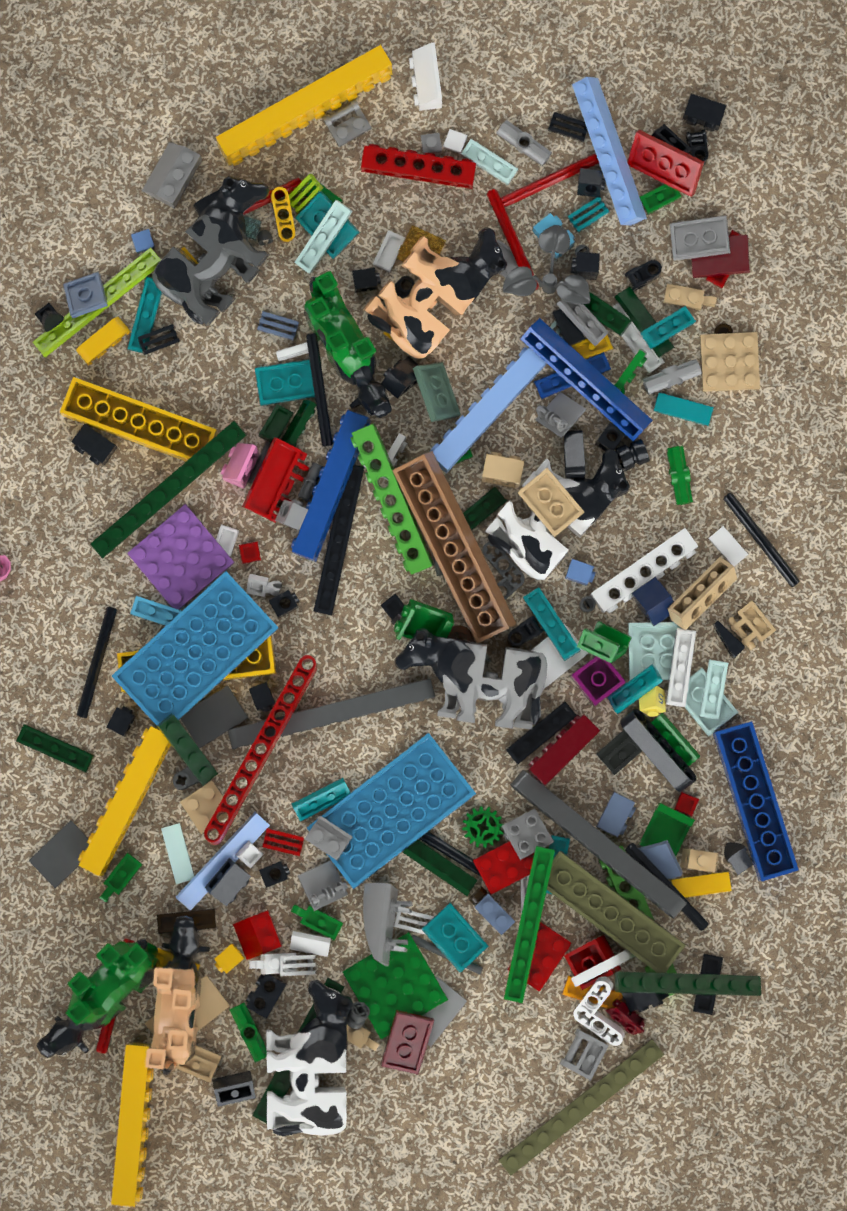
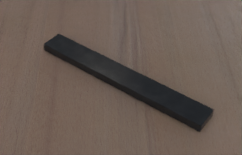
(338, 544)

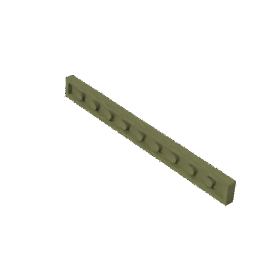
(581, 1107)

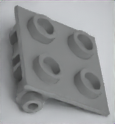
(559, 414)
(527, 833)
(323, 885)

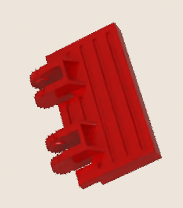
(274, 479)

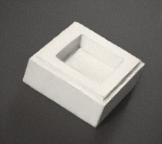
(455, 141)
(249, 854)

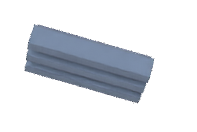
(262, 321)

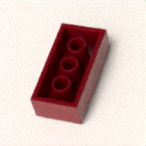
(566, 747)

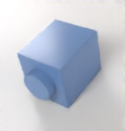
(580, 572)

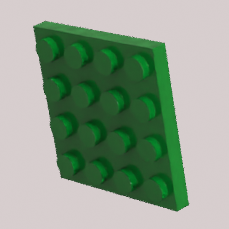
(401, 986)

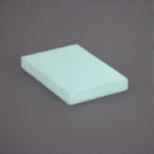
(694, 701)

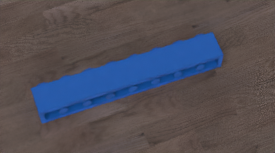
(586, 379)
(330, 488)

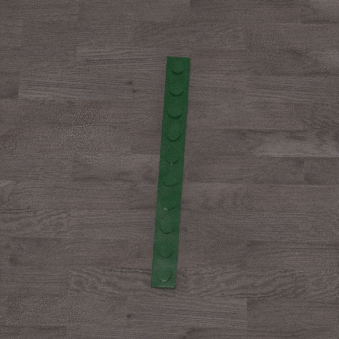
(168, 489)

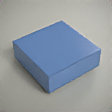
(142, 241)

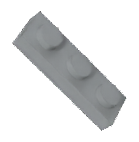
(584, 321)

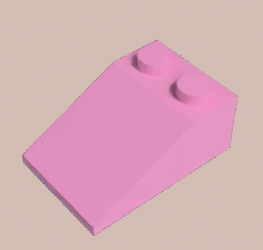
(241, 464)

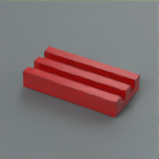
(267, 838)

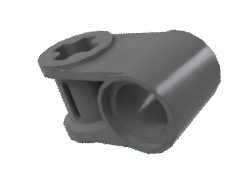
(191, 779)

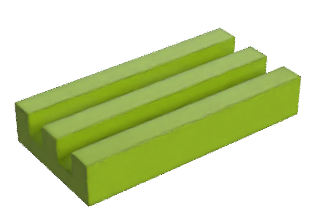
(294, 203)

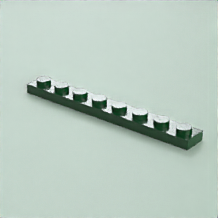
(687, 984)

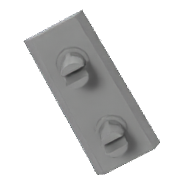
(379, 915)

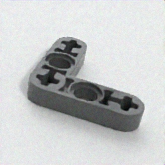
(506, 581)

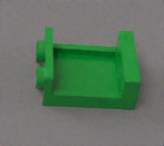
(419, 615)
(604, 642)
(667, 825)

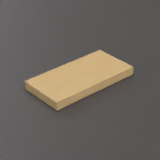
(211, 1005)

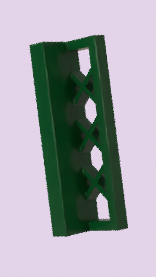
(441, 867)

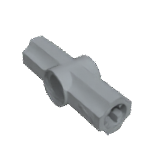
(514, 135)
(672, 376)

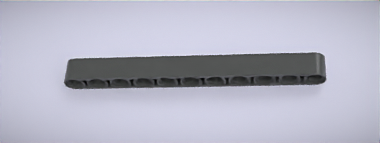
(338, 711)
(598, 844)

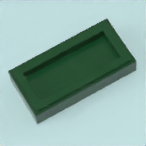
(276, 423)

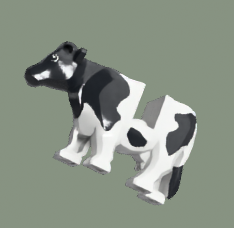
(528, 539)
(313, 1050)

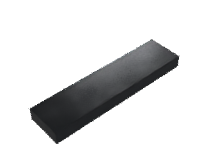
(541, 733)

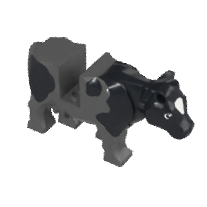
(223, 235)

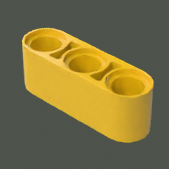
(279, 205)
(103, 339)

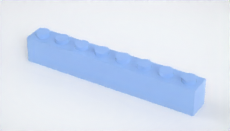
(609, 151)
(488, 409)

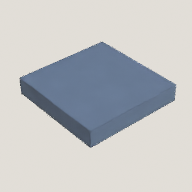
(85, 295)
(663, 858)

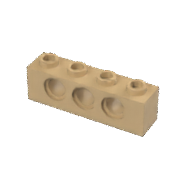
(702, 593)

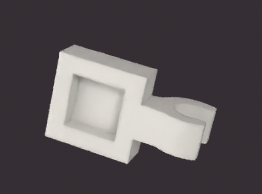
(260, 586)

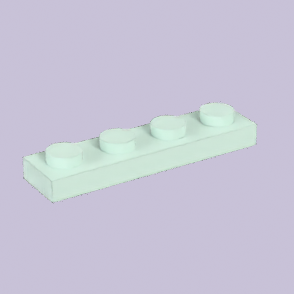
(323, 236)

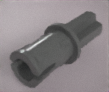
(310, 481)

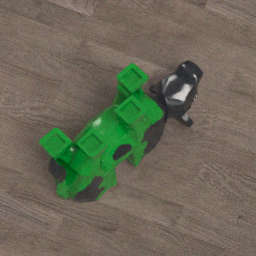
(345, 344)
(101, 994)

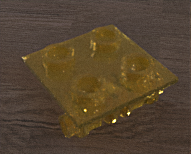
(434, 242)

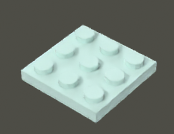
(651, 646)

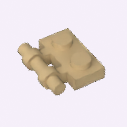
(755, 621)

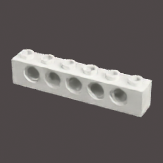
(681, 539)

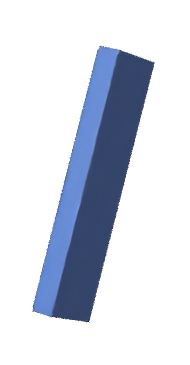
(555, 383)

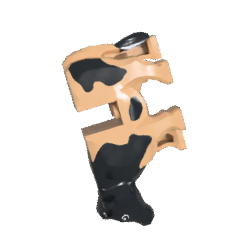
(443, 279)
(176, 1000)

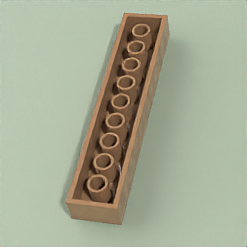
(454, 547)

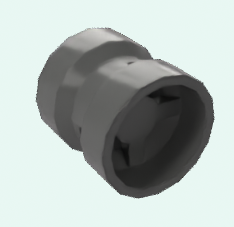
(357, 1015)

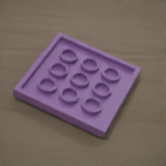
(181, 557)

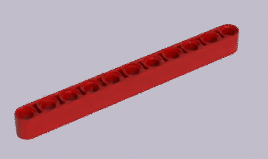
(260, 759)

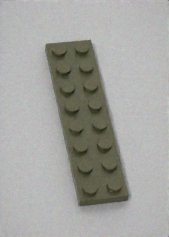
(613, 914)

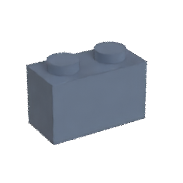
(616, 814)
(494, 914)

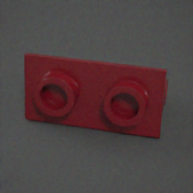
(632, 1023)

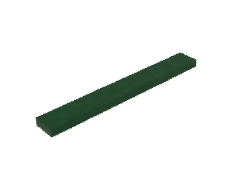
(281, 1080)

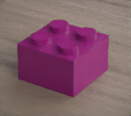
(597, 680)

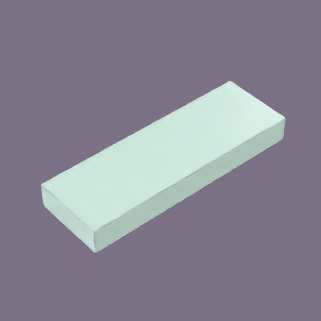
(489, 162)
(713, 689)
(178, 853)

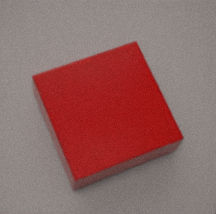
(250, 552)
(686, 804)

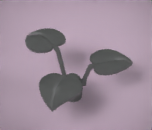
(572, 290)

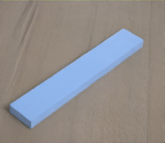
(195, 889)

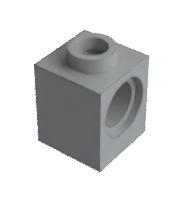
(292, 514)

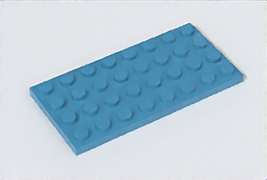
(195, 650)
(396, 808)

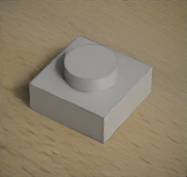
(431, 143)

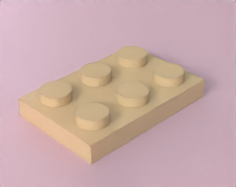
(550, 502)

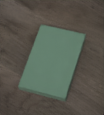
(436, 391)

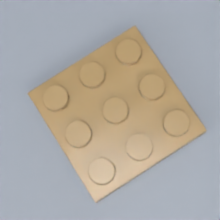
(729, 362)

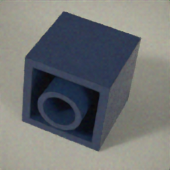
(653, 601)

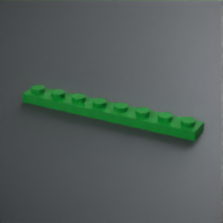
(529, 924)

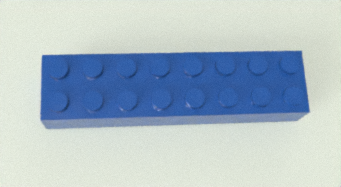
(755, 801)

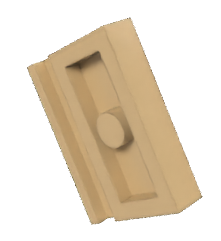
(202, 1064)

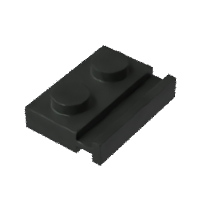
(619, 752)

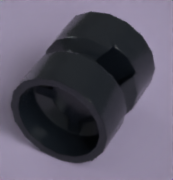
(634, 454)

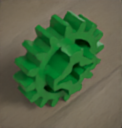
(474, 824)

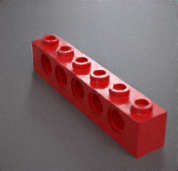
(408, 171)

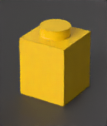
(228, 959)

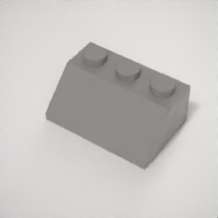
(172, 174)

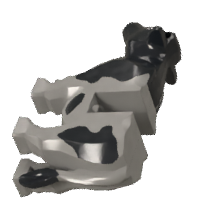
(461, 668)

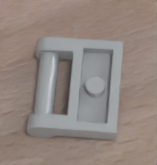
(350, 128)
(589, 1058)

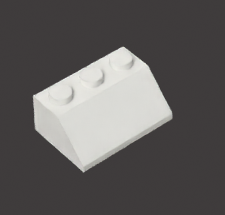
(426, 77)

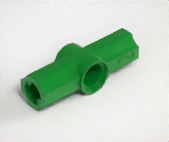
(680, 475)
(243, 1020)

